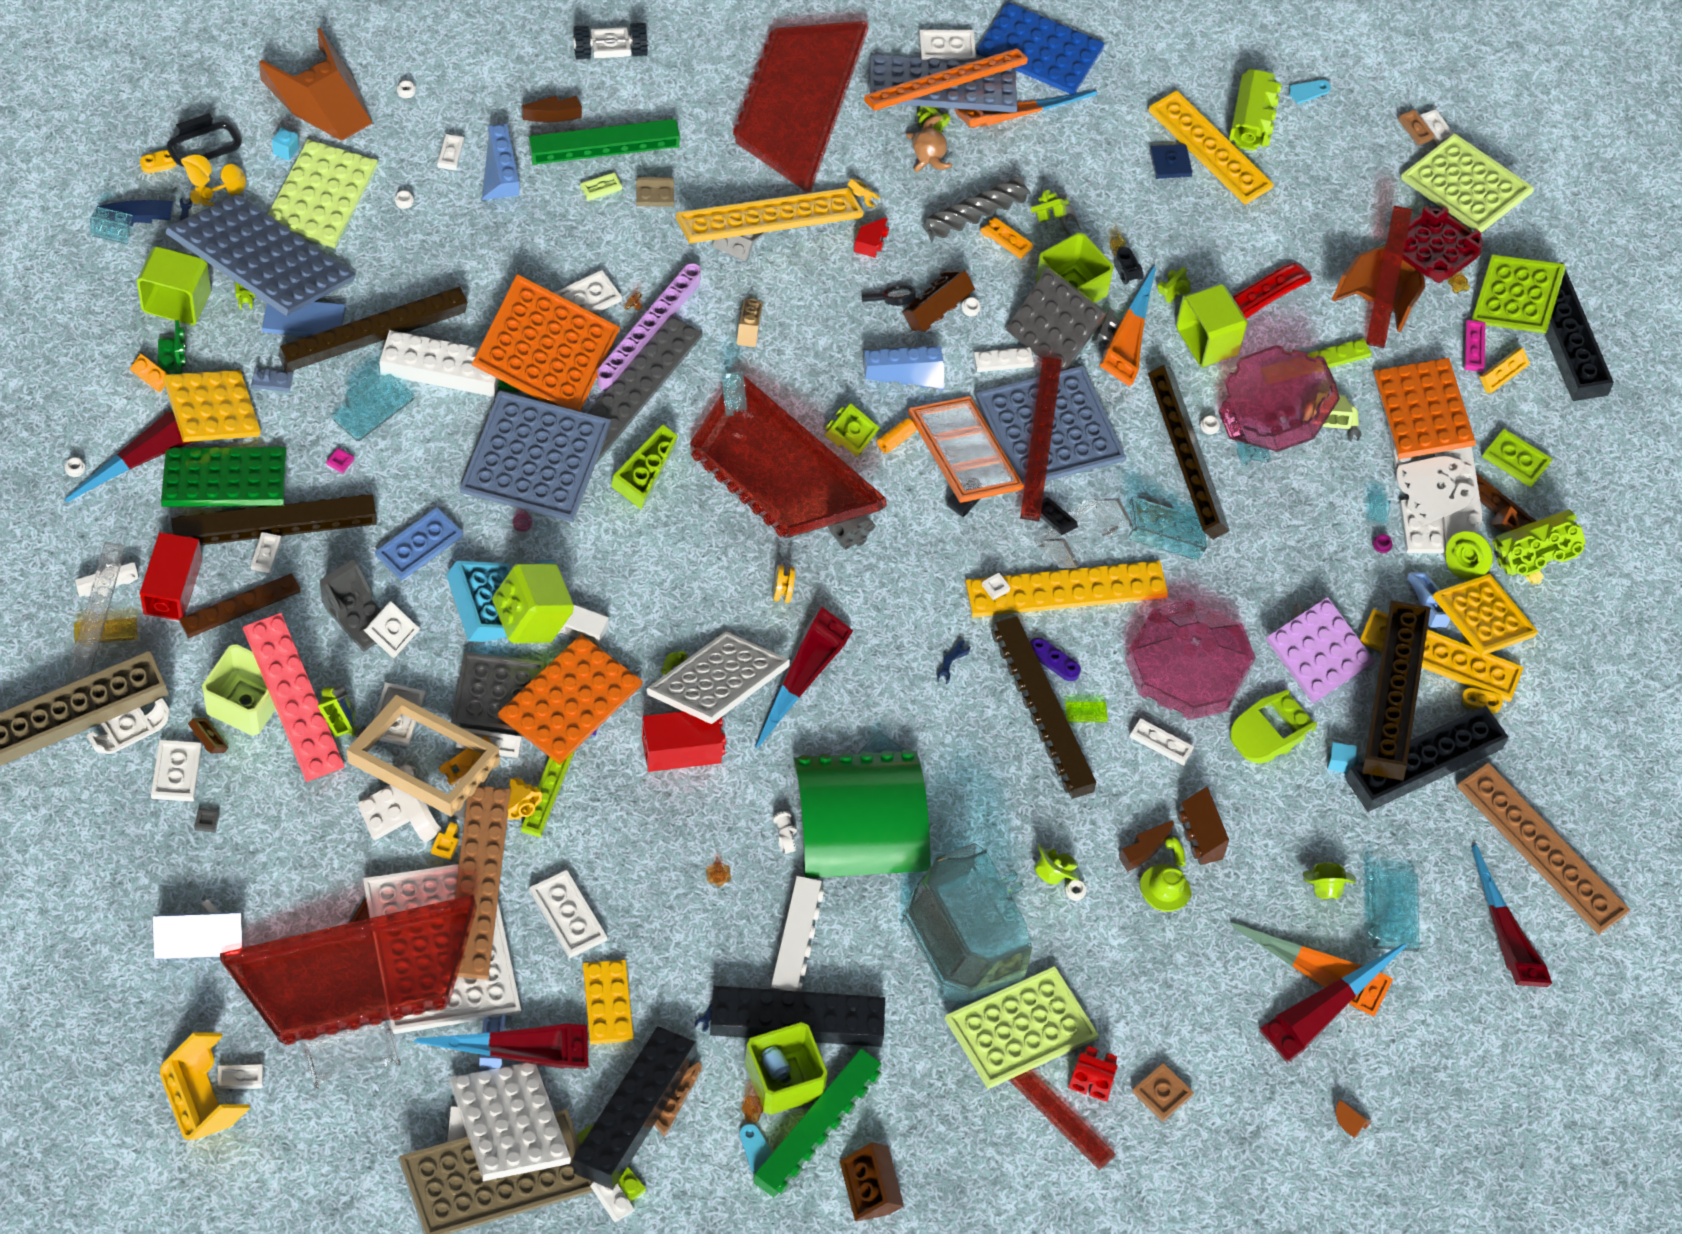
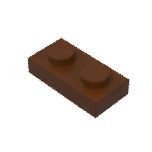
(208, 735)

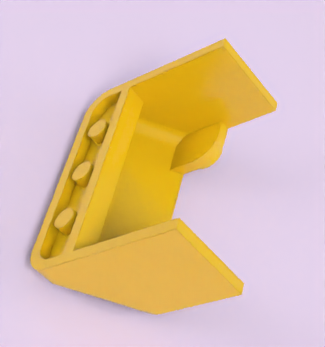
(191, 1091)

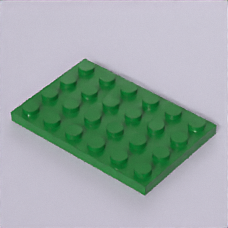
(224, 476)

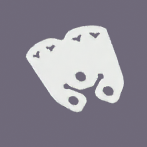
(1424, 490)

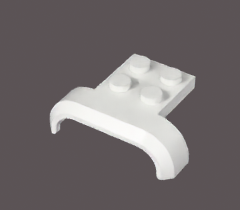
(129, 728)
(394, 808)

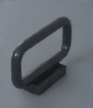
(200, 126)

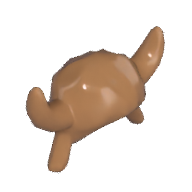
(929, 146)

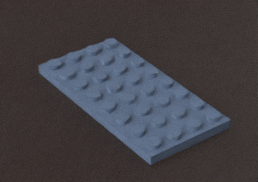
(987, 93)

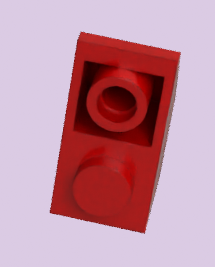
(870, 238)

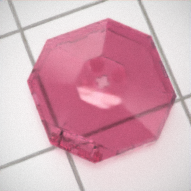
(1277, 386)
(1188, 676)

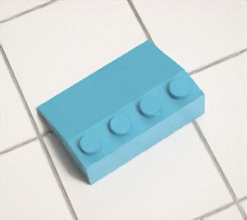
(473, 588)

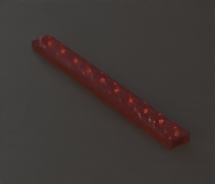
(1040, 439)

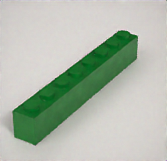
(604, 141)
(818, 1123)

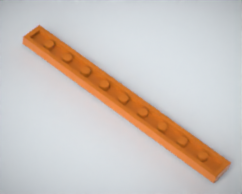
(945, 79)

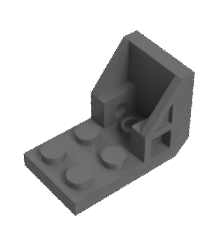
(350, 602)

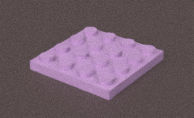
(1320, 650)

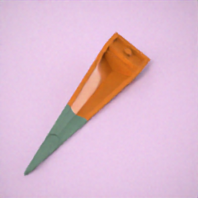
(1322, 968)

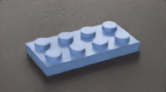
(419, 544)

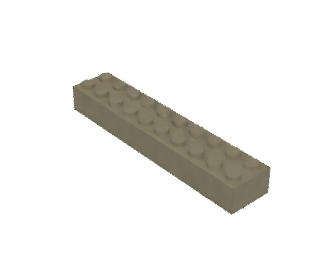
(79, 706)

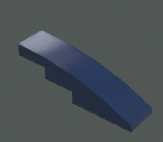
(143, 210)

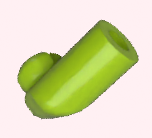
(673, 659)
(1179, 851)

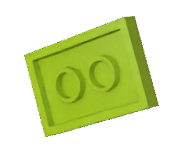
(1517, 458)

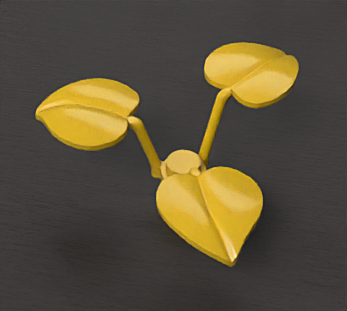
(198, 171)

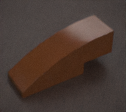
(552, 110)
(1145, 845)

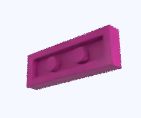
(1474, 346)

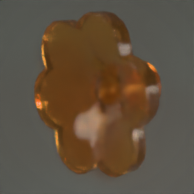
(634, 302)
(718, 874)
(752, 1108)

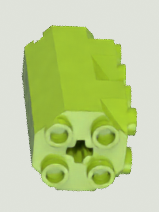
(1255, 109)
(1535, 544)

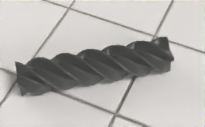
(973, 208)

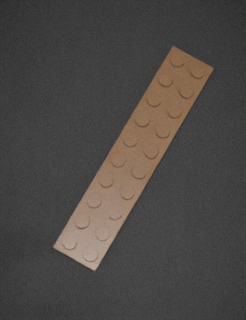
(1543, 848)
(481, 873)

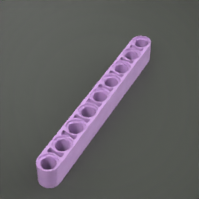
(648, 325)

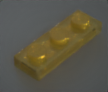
(114, 630)

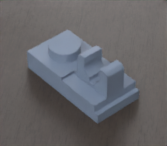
(272, 380)

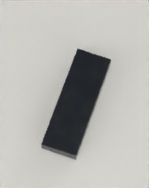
(1057, 517)

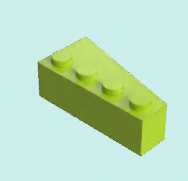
(640, 473)

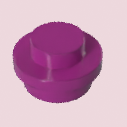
(1382, 543)

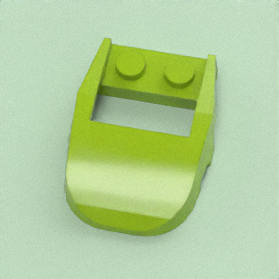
(1257, 737)

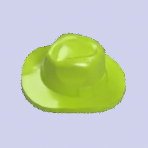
(1468, 555)
(1055, 867)
(1328, 879)
(1165, 888)

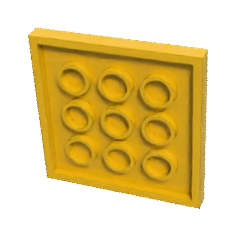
(211, 405)
(1485, 614)

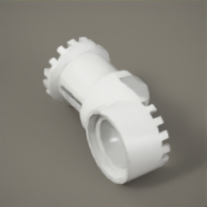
(786, 831)

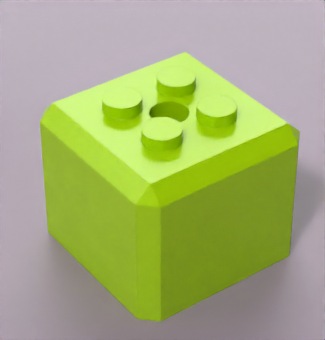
(1080, 265)
(174, 285)
(1211, 325)
(533, 603)
(806, 1074)

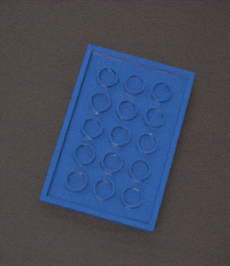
(1053, 50)

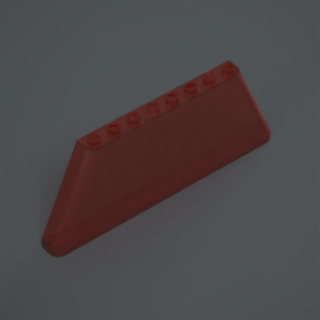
(799, 96)
(780, 467)
(355, 971)

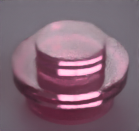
(522, 522)

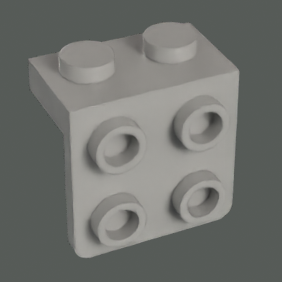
(737, 246)

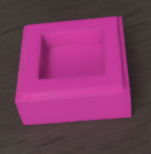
(340, 460)

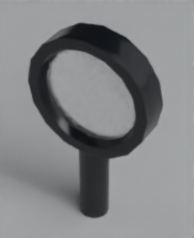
(894, 295)

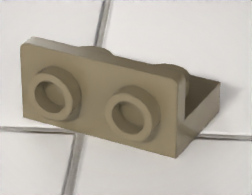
(655, 191)

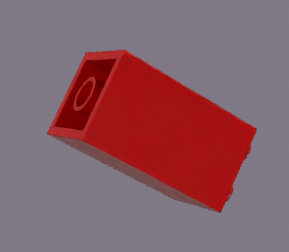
(171, 576)
(681, 741)

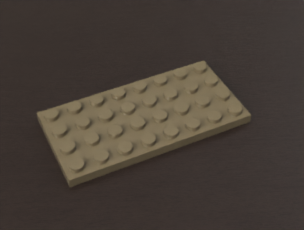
(454, 1197)

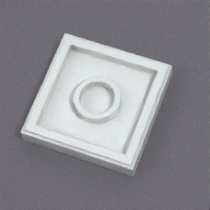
(391, 629)

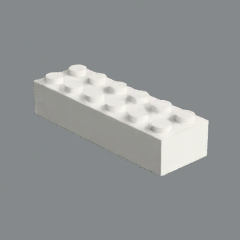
(435, 363)

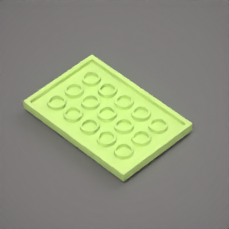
(1467, 183)
(322, 192)
(1021, 1027)

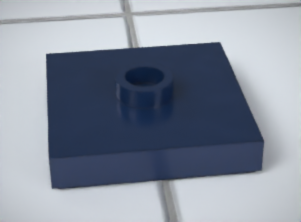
(1171, 161)

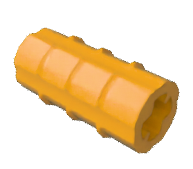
(896, 435)

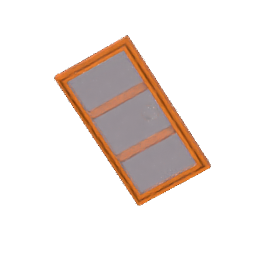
(965, 449)

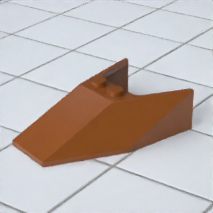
(322, 94)
(1363, 276)

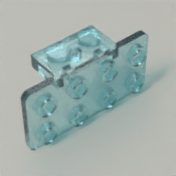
(372, 404)

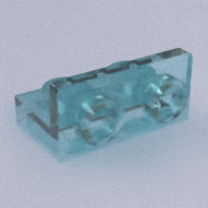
(111, 225)
(734, 392)

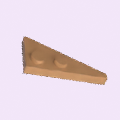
(674, 1105)

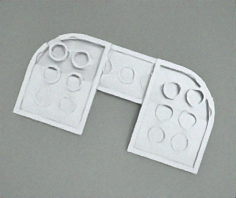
(1435, 535)

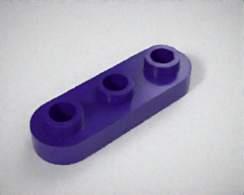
(1059, 665)

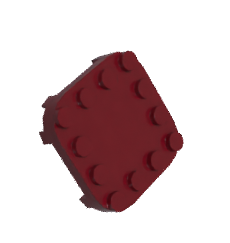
(1440, 244)

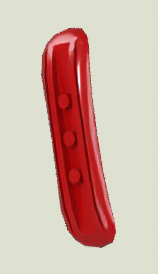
(1271, 288)

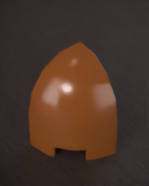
(1506, 519)
(1351, 1119)

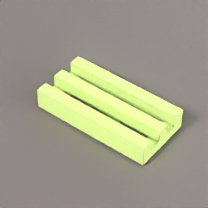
(602, 188)

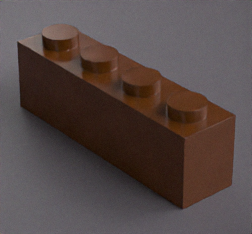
(938, 299)

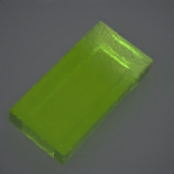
(1086, 712)

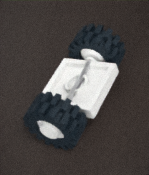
(610, 41)

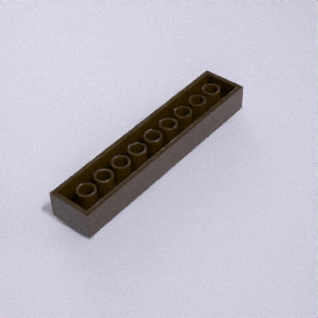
(1396, 690)

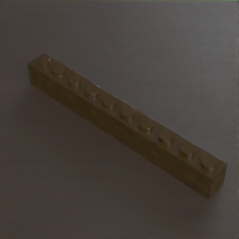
(372, 329)
(1188, 452)
(277, 520)
(1044, 708)

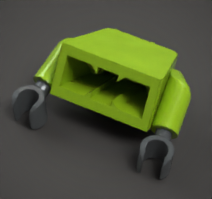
(339, 711)

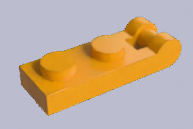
(1007, 238)
(463, 761)

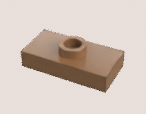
(1416, 127)

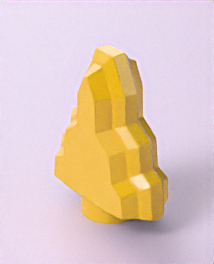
(522, 799)

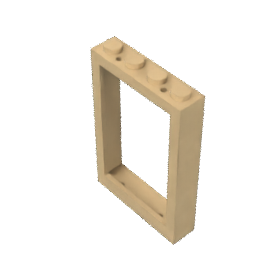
(446, 803)

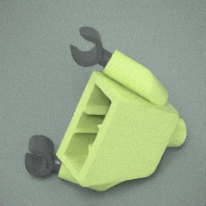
(1344, 416)

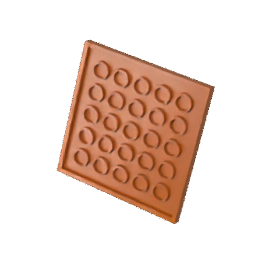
(545, 345)

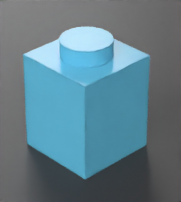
(285, 144)
(1342, 757)

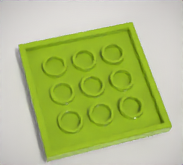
(1519, 293)

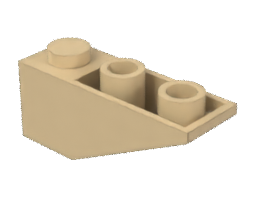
(749, 322)

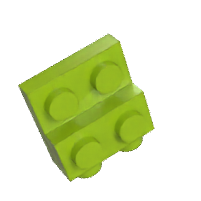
(851, 429)

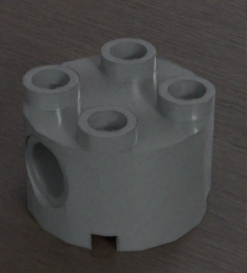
(852, 531)

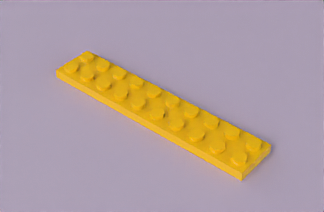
(768, 215)
(1070, 588)

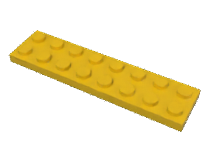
(1211, 147)
(1454, 659)

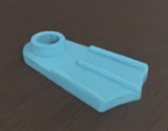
(1309, 90)
(755, 1148)

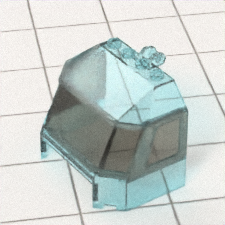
(969, 925)

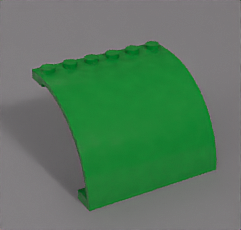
(863, 814)

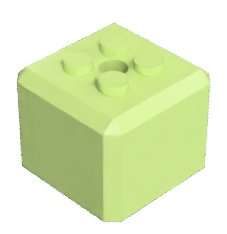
(230, 682)

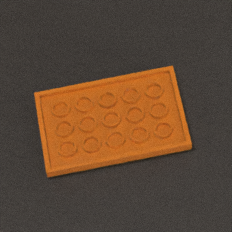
(1424, 408)
(570, 699)

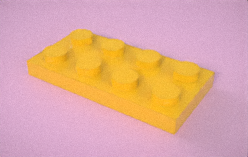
(607, 1002)

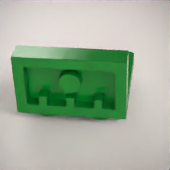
(171, 351)

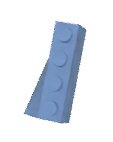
(500, 168)
(906, 365)

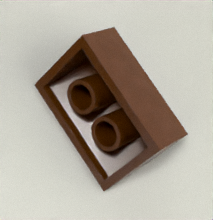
(1203, 827)
(871, 1182)

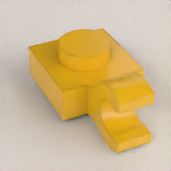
(861, 189)
(446, 843)

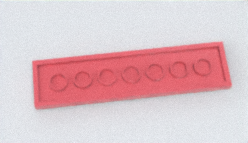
(293, 697)

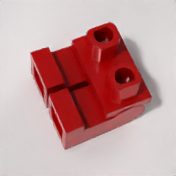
(1095, 1072)

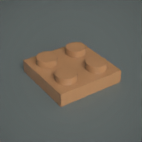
(1163, 1092)

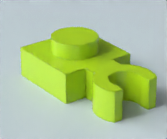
(244, 296)

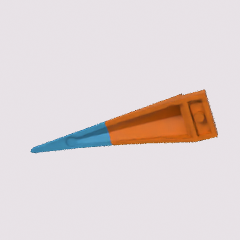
(983, 118)
(1123, 350)

